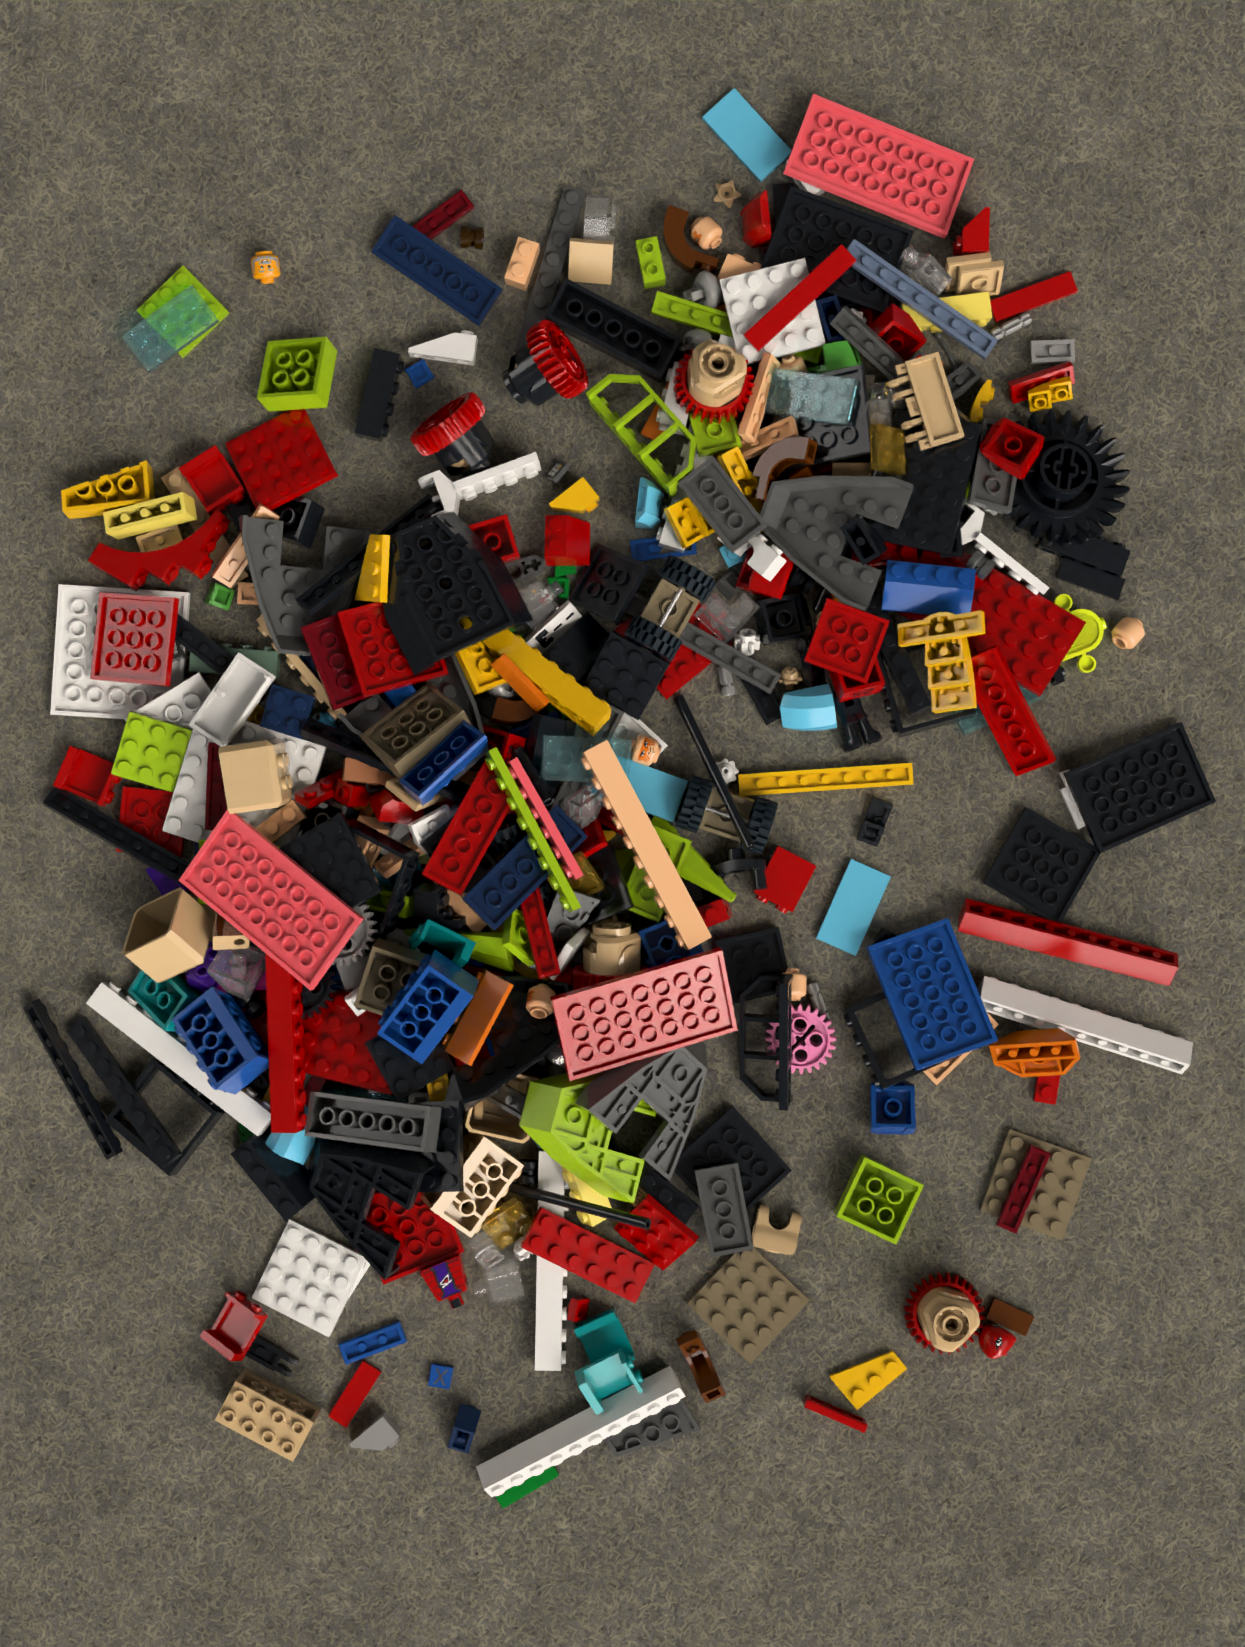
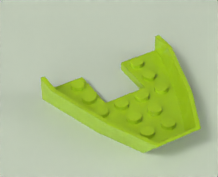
(578, 1138)

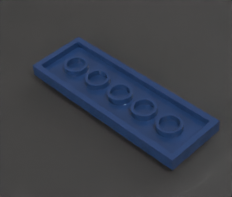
(437, 270)
(517, 875)

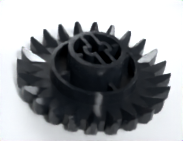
(1052, 508)

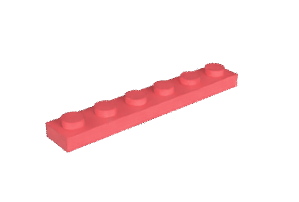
(548, 828)

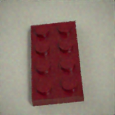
(332, 661)

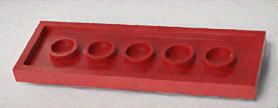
(1009, 713)
(469, 833)
(587, 1254)

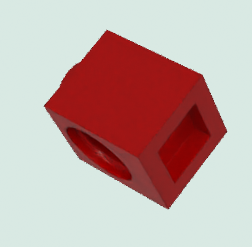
(351, 793)

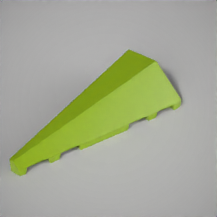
(697, 869)
(487, 948)

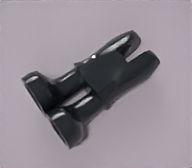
(851, 715)

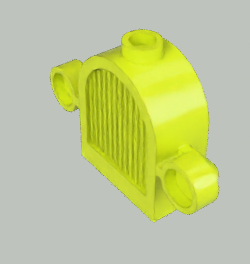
(1089, 636)

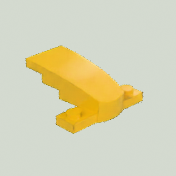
(687, 520)
(946, 656)

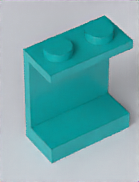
(443, 939)
(603, 1335)
(607, 1377)

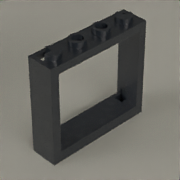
(890, 705)
(403, 882)
(869, 1058)
(123, 1127)

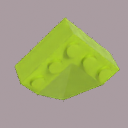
(297, 374)
(878, 1199)

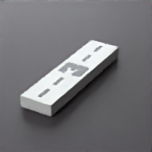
(553, 627)

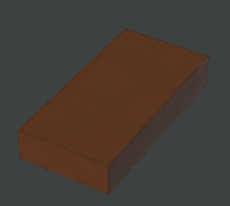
(1009, 1316)

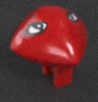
(995, 1341)

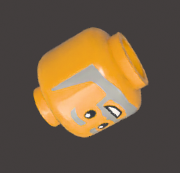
(265, 267)

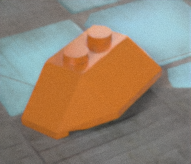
(1036, 1052)

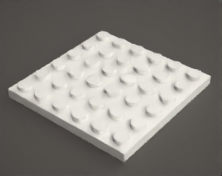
(73, 653)
(188, 802)

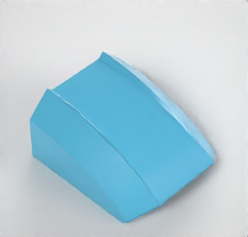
(648, 505)
(809, 709)
(292, 1145)

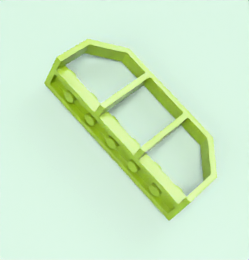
(628, 437)

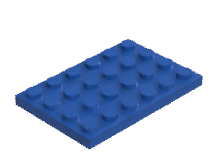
(931, 994)

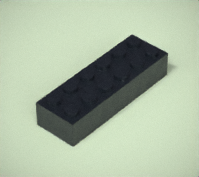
(613, 330)

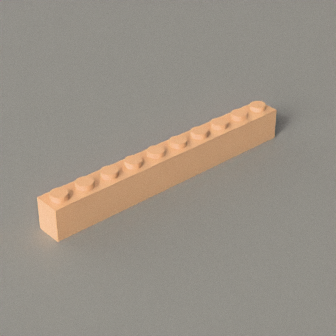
(646, 845)

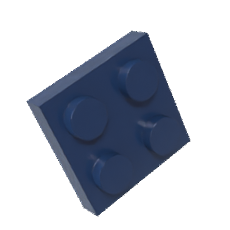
(287, 711)

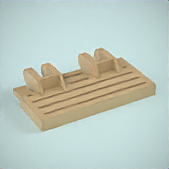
(930, 400)

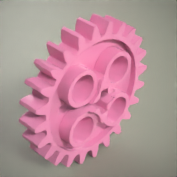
(815, 1051)

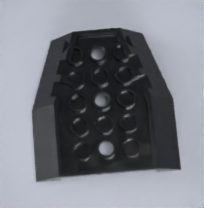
(427, 616)

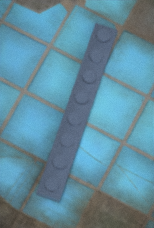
(921, 300)

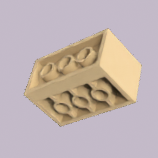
(486, 1178)
(268, 1414)

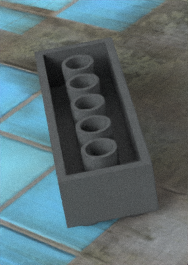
(373, 1121)

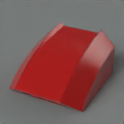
(756, 221)
(1012, 447)
(392, 809)

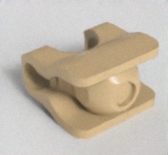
(775, 1240)

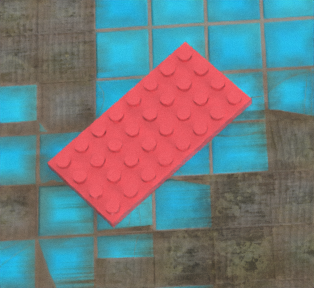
(878, 166)
(271, 899)

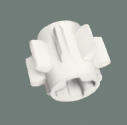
(747, 641)

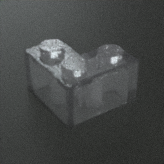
(599, 217)
(726, 619)

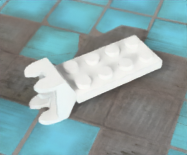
(467, 488)
(971, 532)

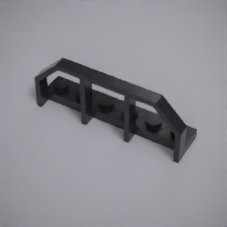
(783, 1034)

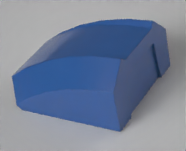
(893, 1109)

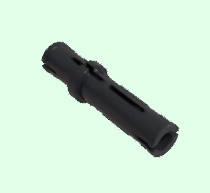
(538, 782)

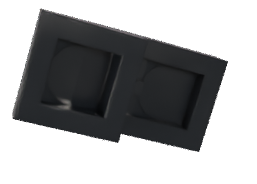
(875, 821)

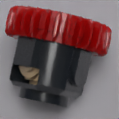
(545, 367)
(457, 436)

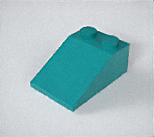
(163, 999)

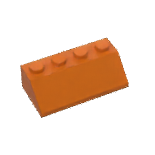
(477, 1017)

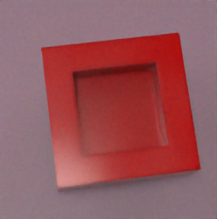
(577, 1309)

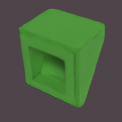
(219, 596)

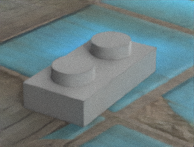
(1052, 351)

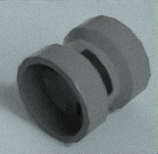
(981, 564)

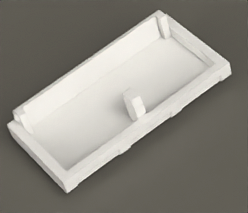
(232, 700)

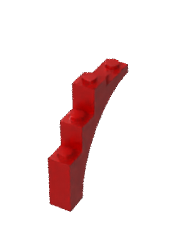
(163, 564)

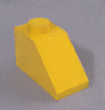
(576, 499)

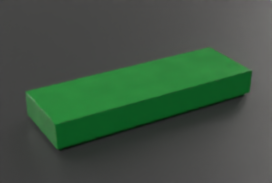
(517, 1492)

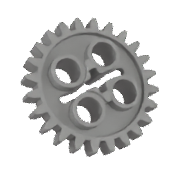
(360, 939)

